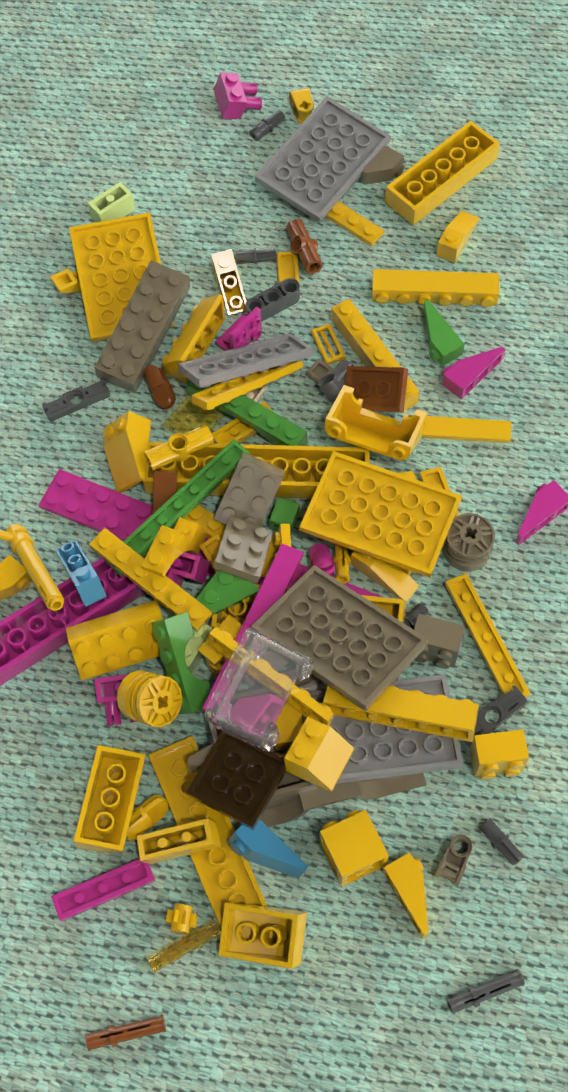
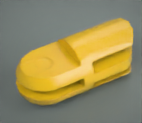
(147, 815)

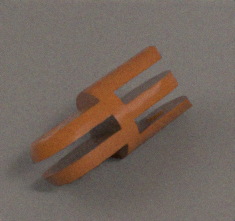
(159, 387)

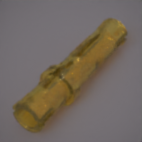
(184, 946)

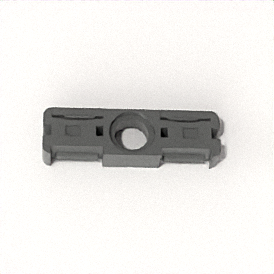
(89, 395)
(506, 706)

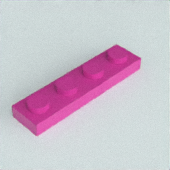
(102, 889)

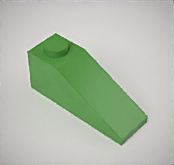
(442, 340)

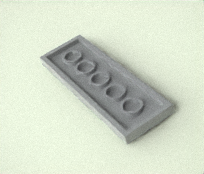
(245, 360)

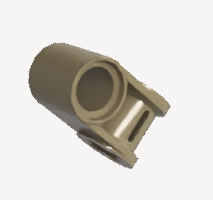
(453, 863)

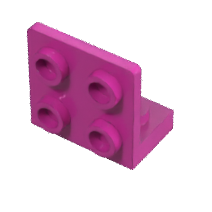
(241, 331)

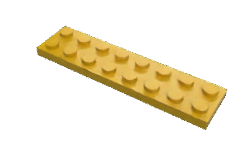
(221, 871)

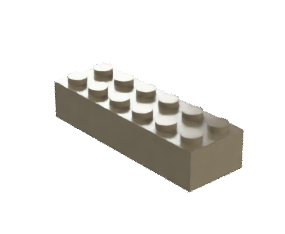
(142, 326)

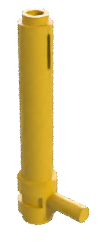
(23, 546)

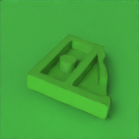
(225, 591)

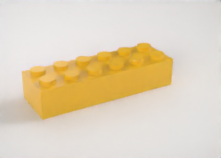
(441, 172)

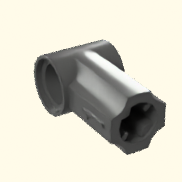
(332, 383)

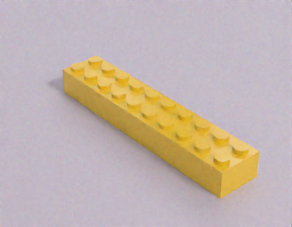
(301, 466)

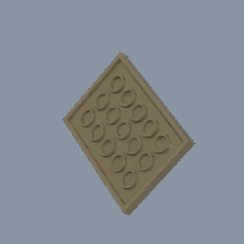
(345, 635)

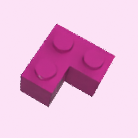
(188, 567)

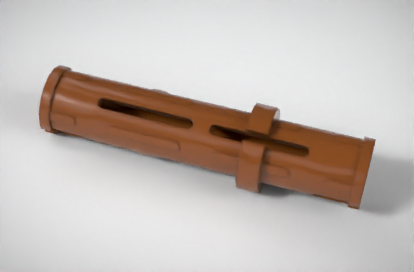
(118, 1034)

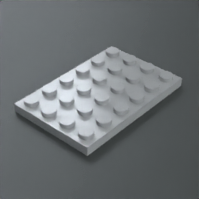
(322, 159)
(394, 751)

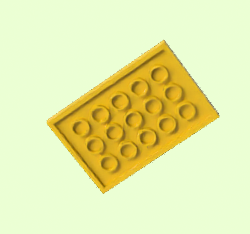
(110, 265)
(381, 513)

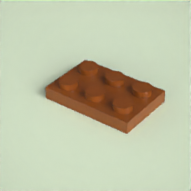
(379, 387)

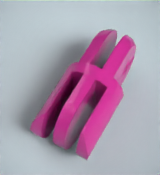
(321, 557)

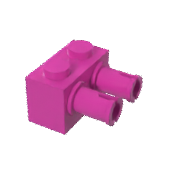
(232, 96)
(106, 694)

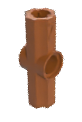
(304, 246)

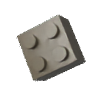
(443, 640)

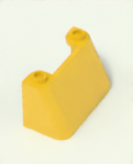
(372, 430)

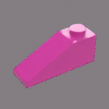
(470, 371)
(546, 506)

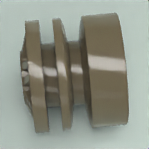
(470, 552)

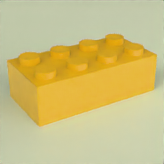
(115, 640)

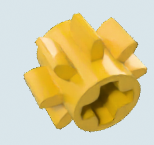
(181, 918)

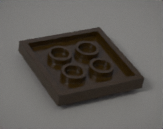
(237, 779)

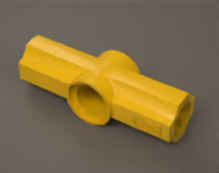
(167, 452)

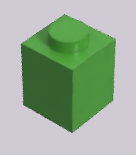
(285, 512)

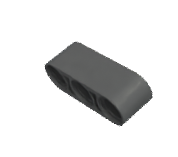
(284, 294)

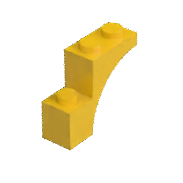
(171, 544)

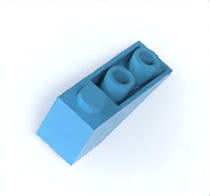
(81, 573)

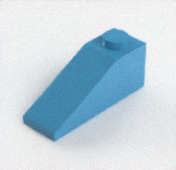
(266, 850)

